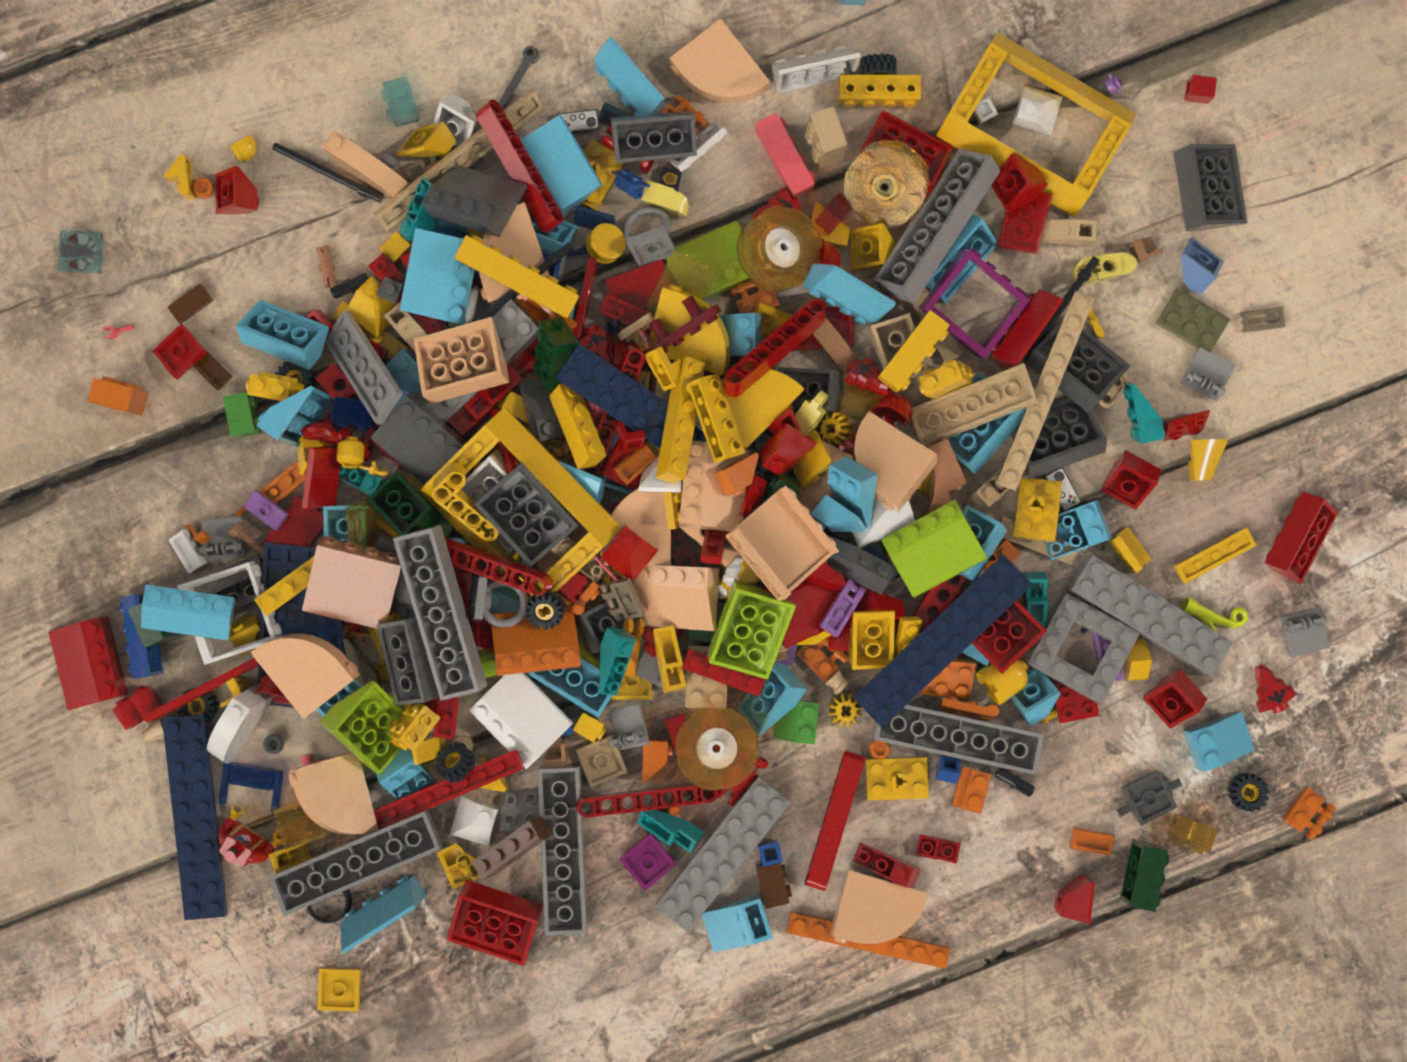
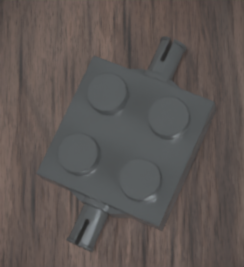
(1149, 797)

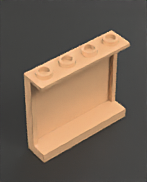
(782, 542)

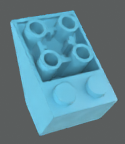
(1081, 527)
(737, 924)

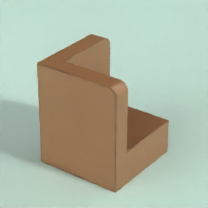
(1144, 249)
(557, 754)

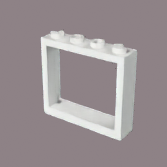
(205, 644)

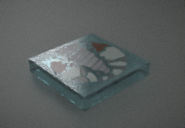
(80, 251)

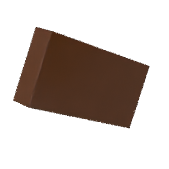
(190, 303)
(212, 371)

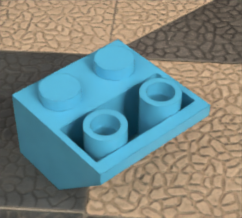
(404, 777)

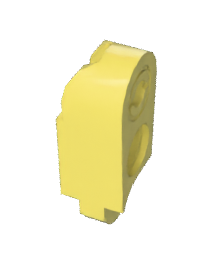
(666, 199)
(1120, 264)
(811, 413)

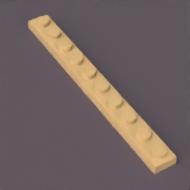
(463, 155)
(1045, 391)

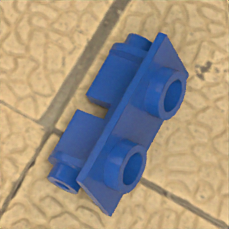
(630, 183)

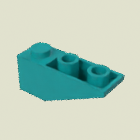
(417, 215)
(1146, 422)
(361, 479)
(614, 658)

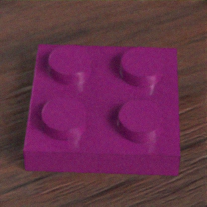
(647, 861)

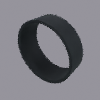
(348, 903)

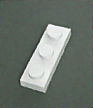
(704, 140)

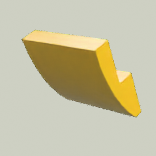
(813, 463)

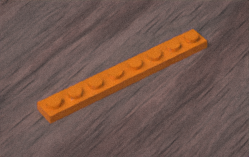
(899, 947)

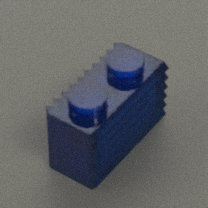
(351, 412)

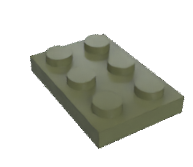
(1192, 320)

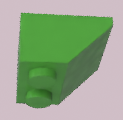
(799, 723)

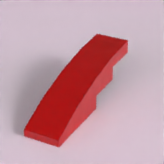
(483, 404)

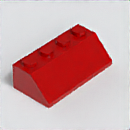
(1025, 329)
(1301, 537)

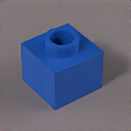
(948, 769)
(773, 858)

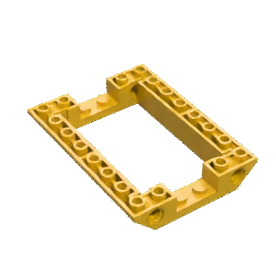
(961, 134)
(552, 476)

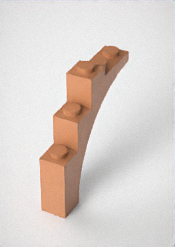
(945, 477)

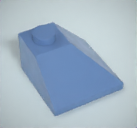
(1199, 266)

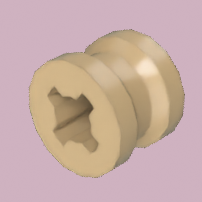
(837, 682)

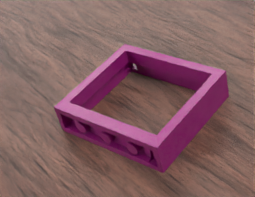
(1002, 280)

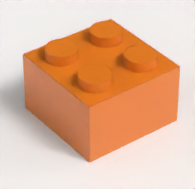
(118, 395)

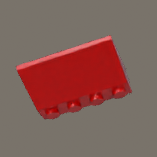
(932, 149)
(811, 606)
(1009, 637)
(88, 662)
(494, 922)

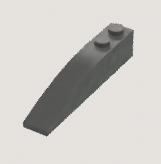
(861, 566)

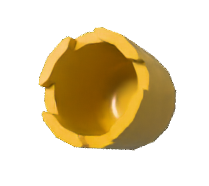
(1004, 685)

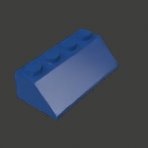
(143, 661)

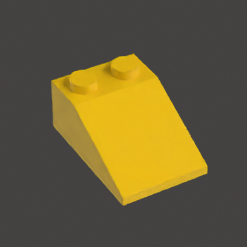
(871, 639)

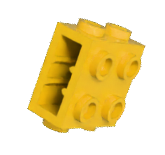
(946, 379)
(272, 386)
(412, 726)

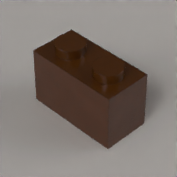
(773, 885)

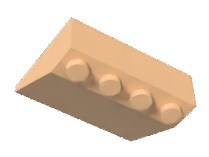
(460, 361)
(703, 498)
(679, 596)

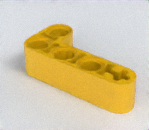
(462, 511)

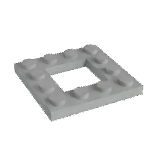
(1091, 686)

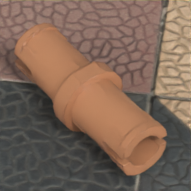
(326, 266)

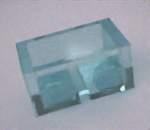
(400, 101)

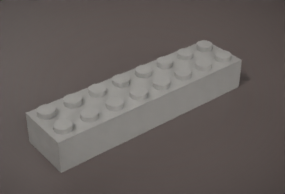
(937, 225)
(515, 333)
(440, 612)
(1149, 615)
(963, 738)
(563, 851)
(722, 853)
(355, 862)

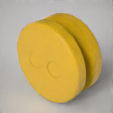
(605, 243)

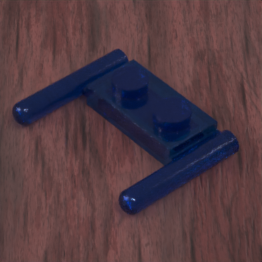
(252, 777)

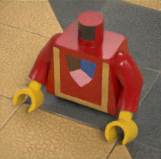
(243, 844)

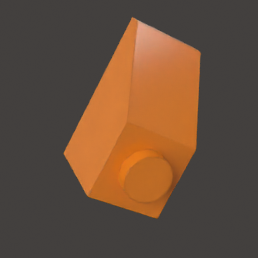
(738, 475)
(655, 757)

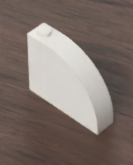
(237, 723)

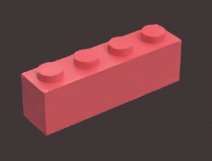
(784, 156)

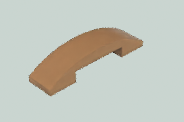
(833, 344)

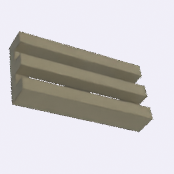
(1245, 322)

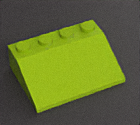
(718, 253)
(934, 548)
(750, 630)
(363, 725)

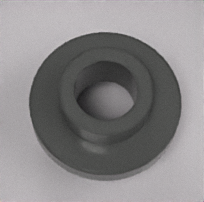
(268, 746)

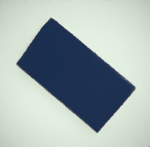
(591, 218)

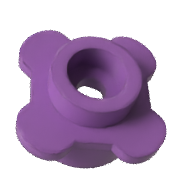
(1114, 84)

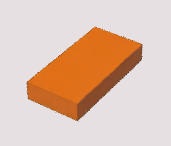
(634, 463)
(1092, 841)

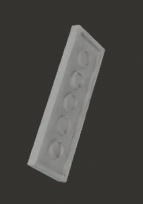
(363, 367)

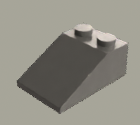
(815, 381)
(540, 411)
(594, 623)

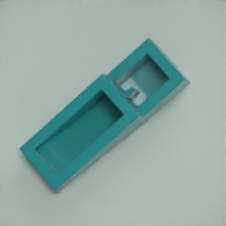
(1035, 598)
(671, 829)

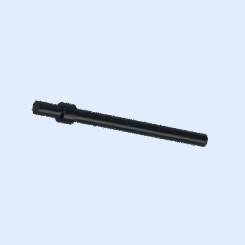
(362, 189)
(553, 259)
(1083, 276)

